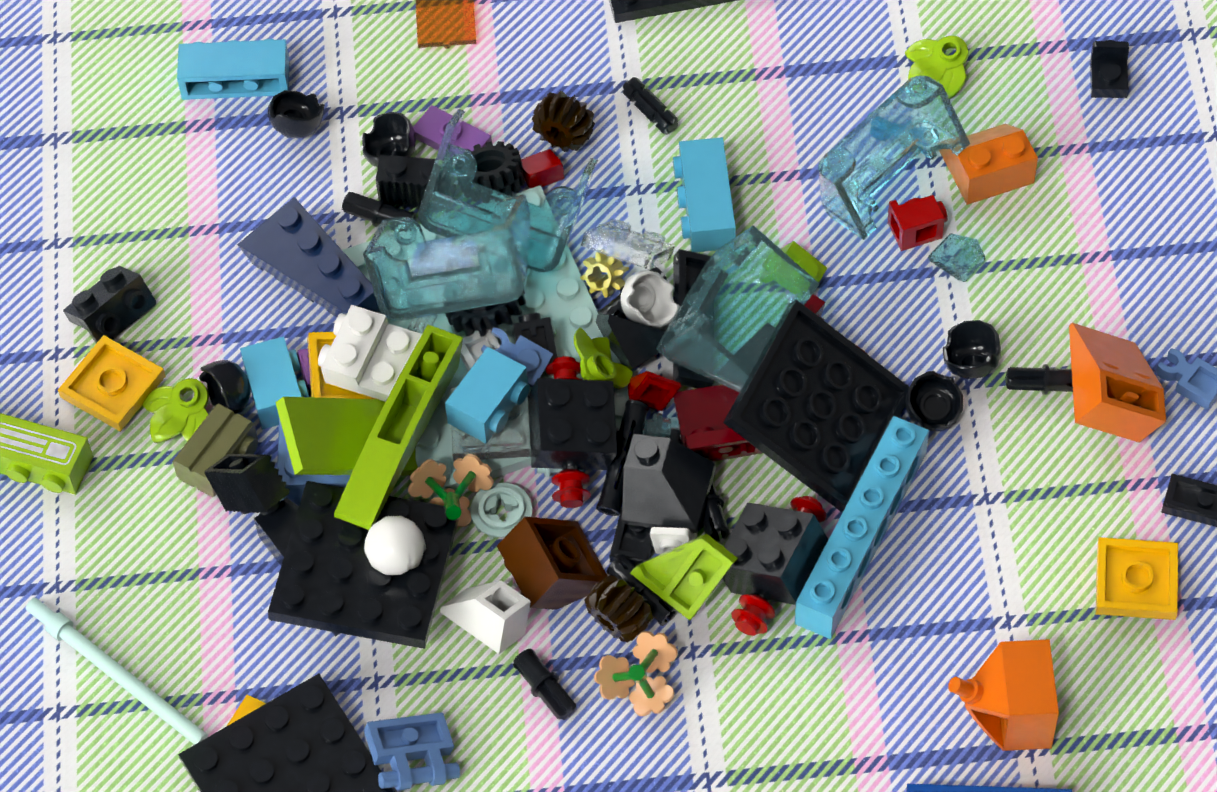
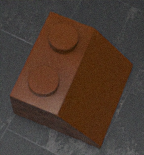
(551, 561)

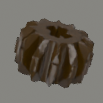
(563, 121)
(618, 608)

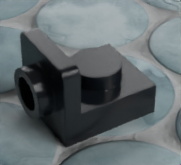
(1109, 69)
(537, 331)

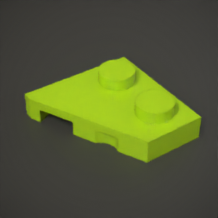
(686, 573)

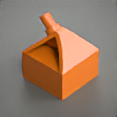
(1014, 695)

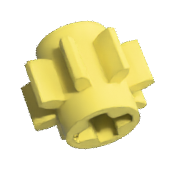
(604, 282)

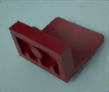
(702, 427)

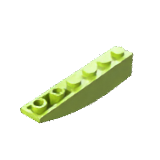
(400, 426)

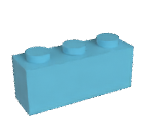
(233, 69)
(704, 194)

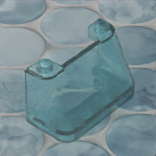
(908, 123)
(453, 272)
(734, 309)

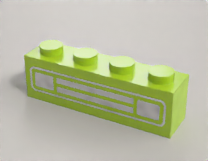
(43, 455)

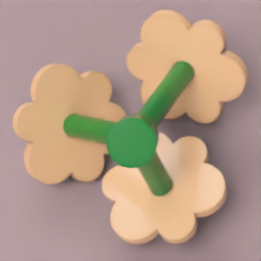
(469, 473)
(650, 694)

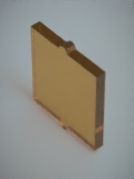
(445, 23)

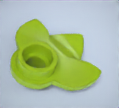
(932, 62)
(597, 360)
(172, 413)

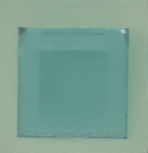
(958, 256)

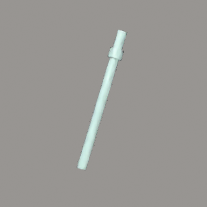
(62, 628)

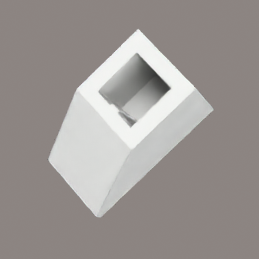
(490, 613)

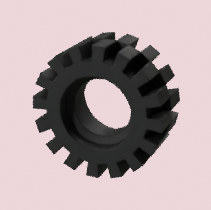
(499, 167)

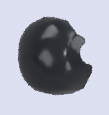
(295, 113)
(390, 136)
(972, 349)
(226, 384)
(934, 401)

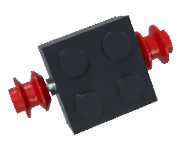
(571, 428)
(774, 558)

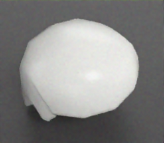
(648, 299)
(394, 545)

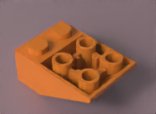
(1114, 385)

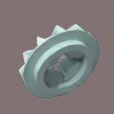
(486, 503)

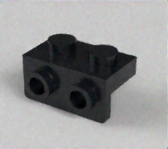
(111, 303)

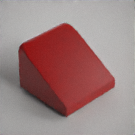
(542, 169)
(652, 389)

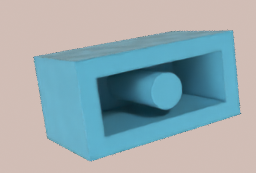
(271, 377)
(487, 395)

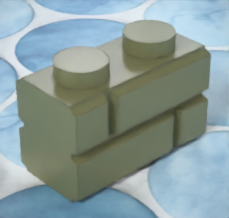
(216, 437)

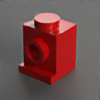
(917, 221)

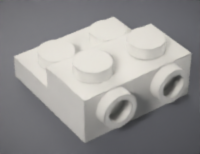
(366, 353)

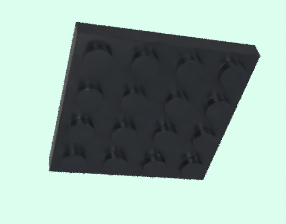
(817, 404)
(334, 587)
(286, 746)

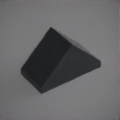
(629, 340)

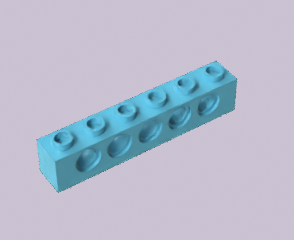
(861, 527)

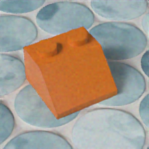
(992, 163)

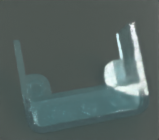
(459, 206)

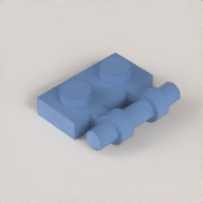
(412, 739)

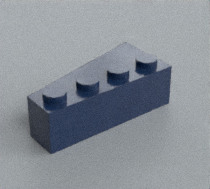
(308, 260)

